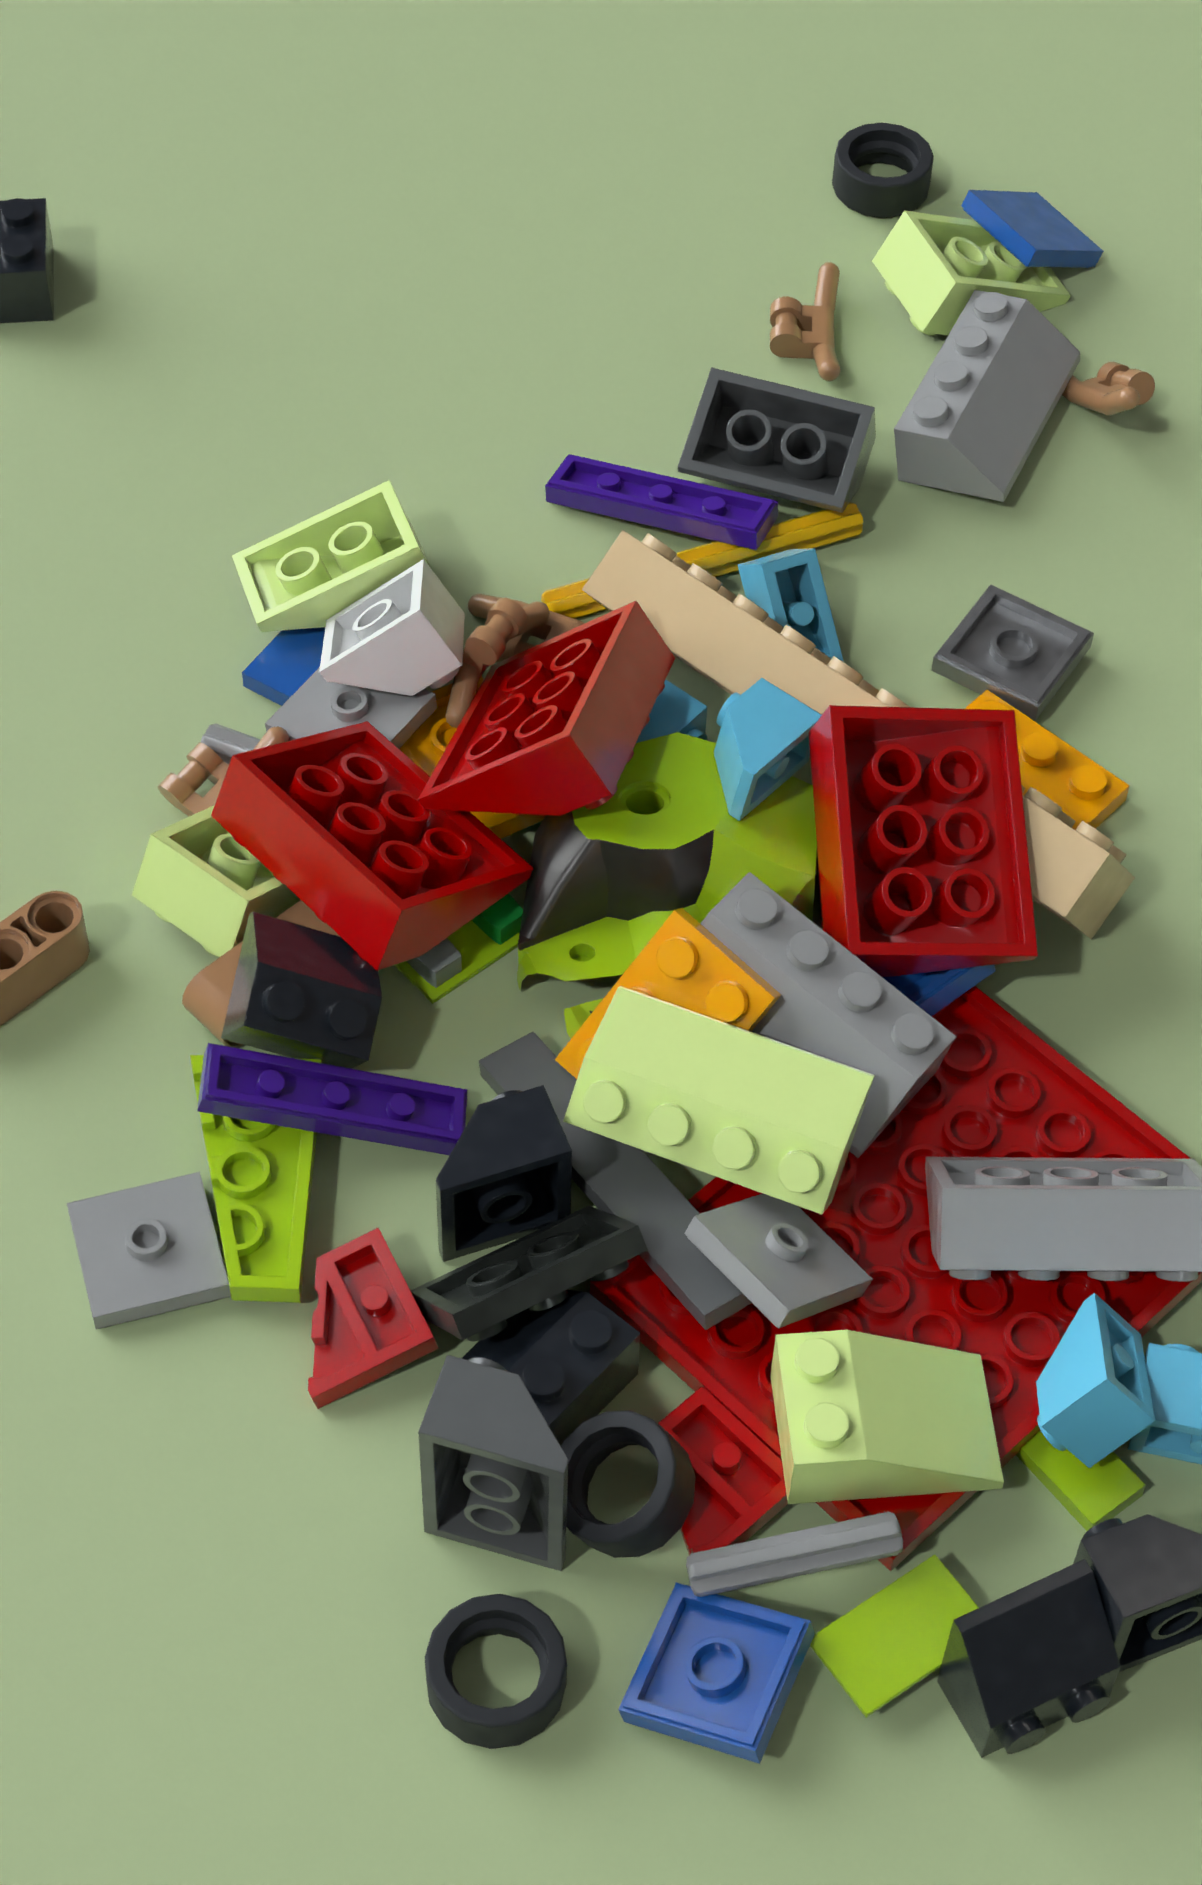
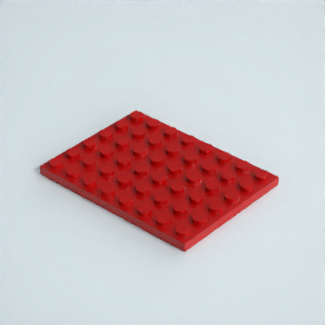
(990, 1097)

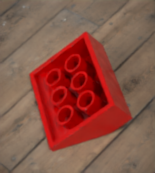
(555, 721)
(922, 837)
(355, 844)

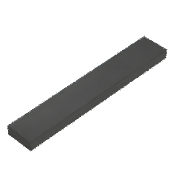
(623, 1184)

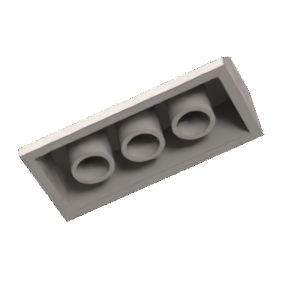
(984, 398)
(831, 1002)
(1065, 1216)

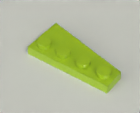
(261, 1200)

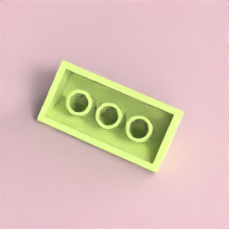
(719, 1099)

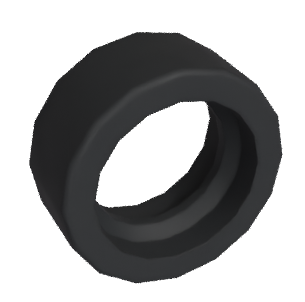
(887, 145)
(669, 1501)
(488, 1617)

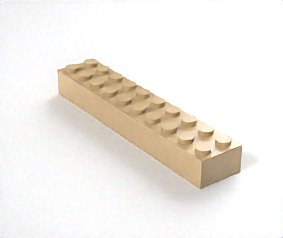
(737, 644)

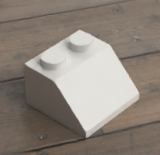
(396, 636)

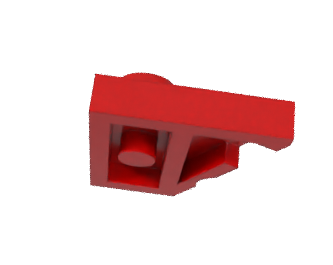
(362, 1319)
(735, 1473)

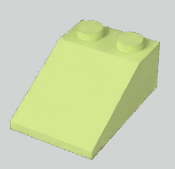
(941, 260)
(328, 561)
(207, 882)
(880, 1418)

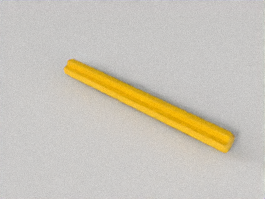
(723, 558)

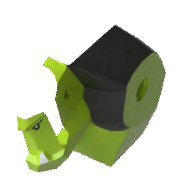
(655, 847)

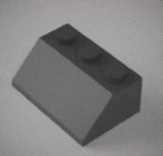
(779, 440)
(492, 1465)

